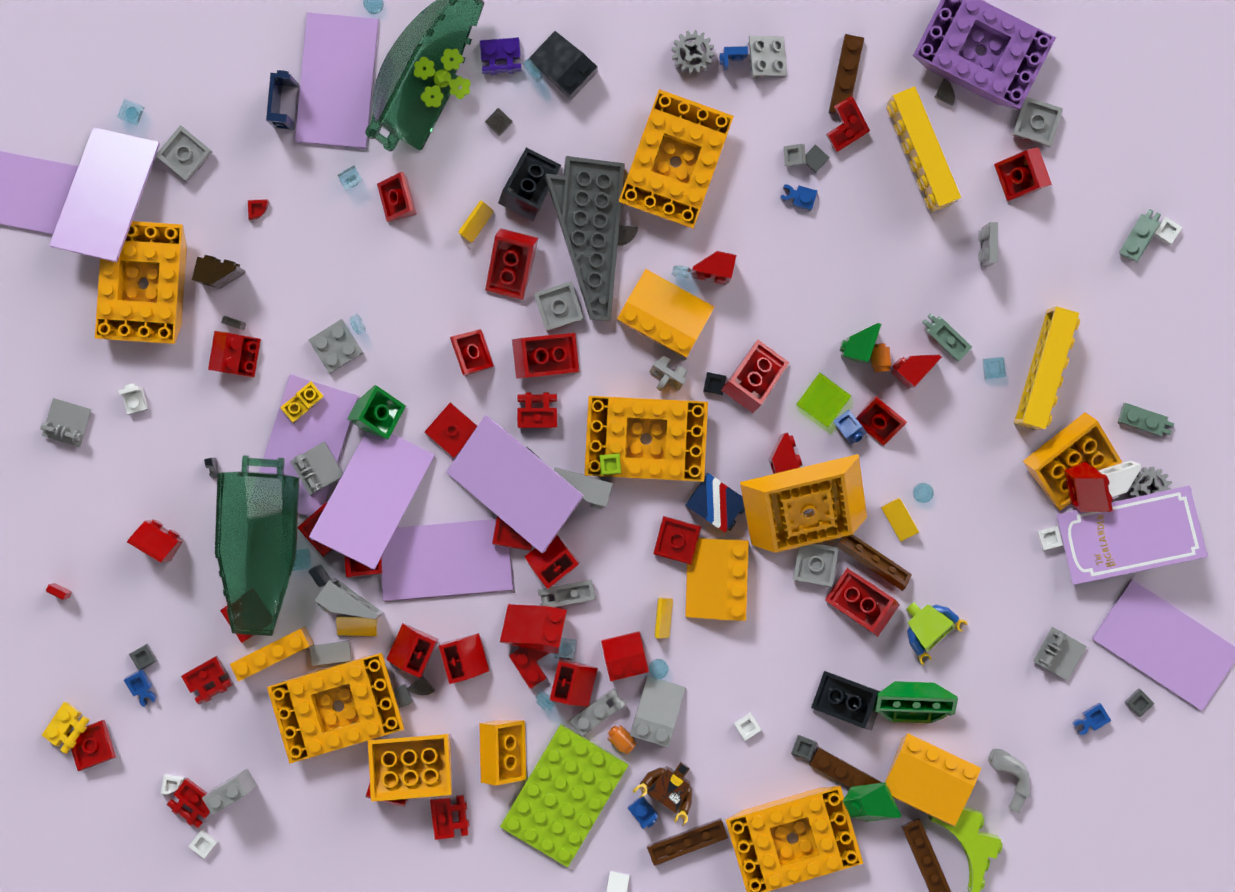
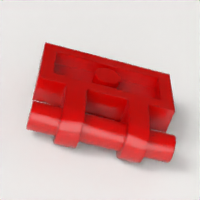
(537, 417)
(204, 674)
(191, 795)
(443, 818)

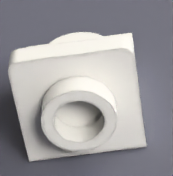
(133, 398)

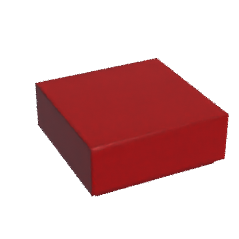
(58, 591)

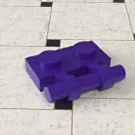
(500, 49)

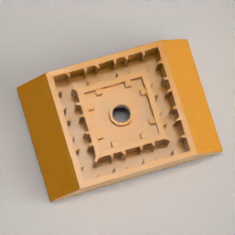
(682, 131)
(150, 313)
(676, 432)
(778, 502)
(308, 714)
(823, 843)

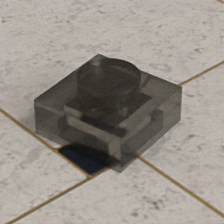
(499, 122)

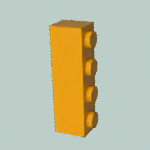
(271, 653)

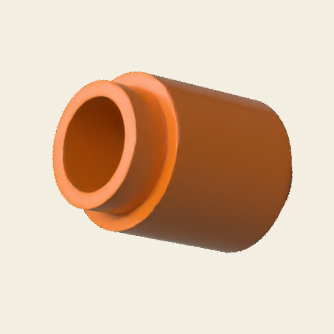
(881, 358)
(621, 739)

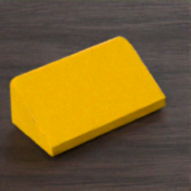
(476, 221)
(900, 519)
(663, 617)
(356, 626)

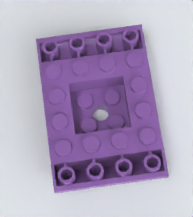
(1011, 45)

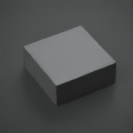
(794, 155)

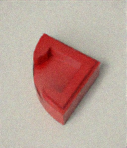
(257, 208)

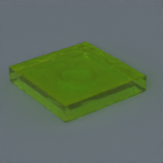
(823, 400)

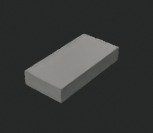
(330, 653)

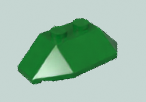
(915, 702)

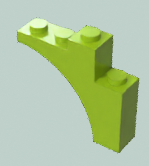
(976, 844)

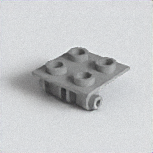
(767, 56)
(66, 422)
(316, 468)
(1059, 653)

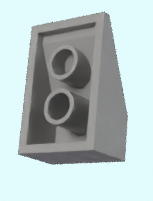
(593, 489)
(343, 600)
(657, 711)

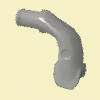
(1004, 761)

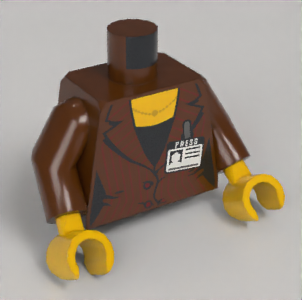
(669, 789)

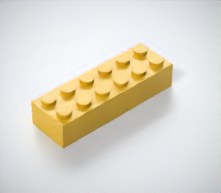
(923, 149)
(1046, 368)

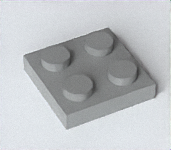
(1037, 122)
(183, 153)
(989, 237)
(558, 306)
(335, 346)
(816, 564)

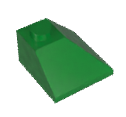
(860, 345)
(377, 412)
(871, 803)

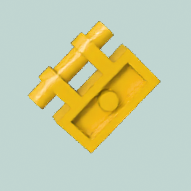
(62, 723)

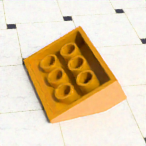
(665, 313)
(1075, 444)
(718, 580)
(410, 767)
(931, 779)

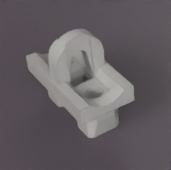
(661, 370)

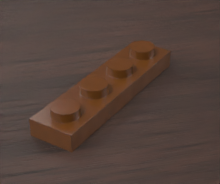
(846, 70)
(875, 561)
(840, 769)
(687, 841)
(925, 856)

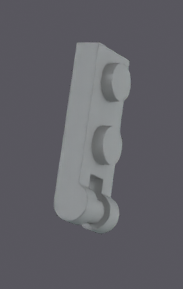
(568, 594)
(597, 712)

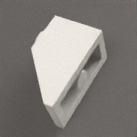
(1121, 477)

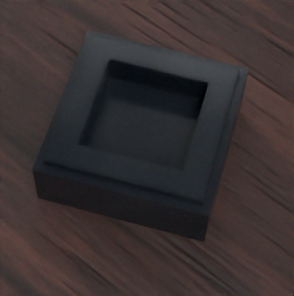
(714, 383)

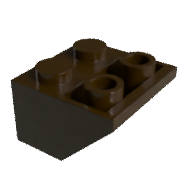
(214, 273)

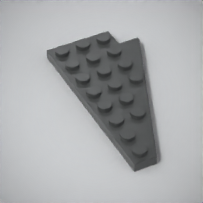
(590, 222)

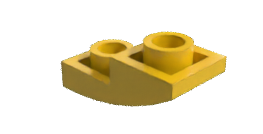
(301, 402)

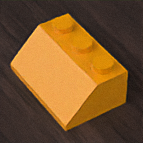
(502, 751)

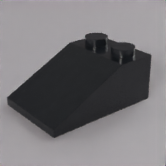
(564, 64)
(527, 184)
(846, 700)

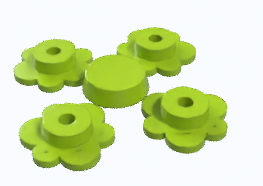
(442, 78)

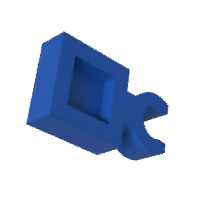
(803, 197)
(139, 684)
(1094, 717)

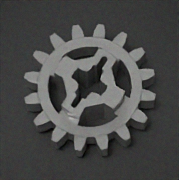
(685, 48)
(1149, 480)

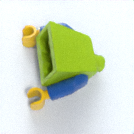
(930, 627)

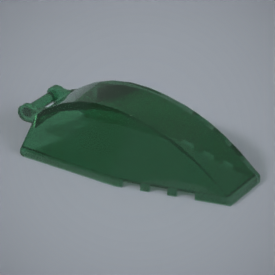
(397, 89)
(256, 542)

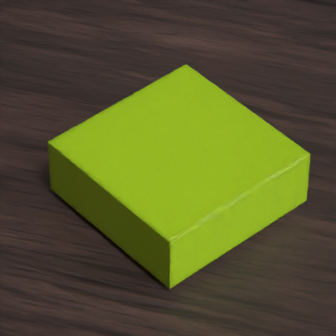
(610, 464)

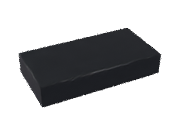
(319, 575)

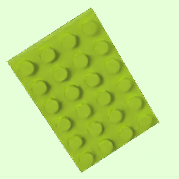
(564, 795)

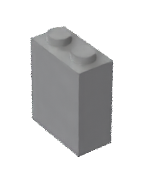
(229, 791)

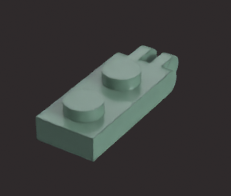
(1140, 236)
(947, 337)
(1144, 420)

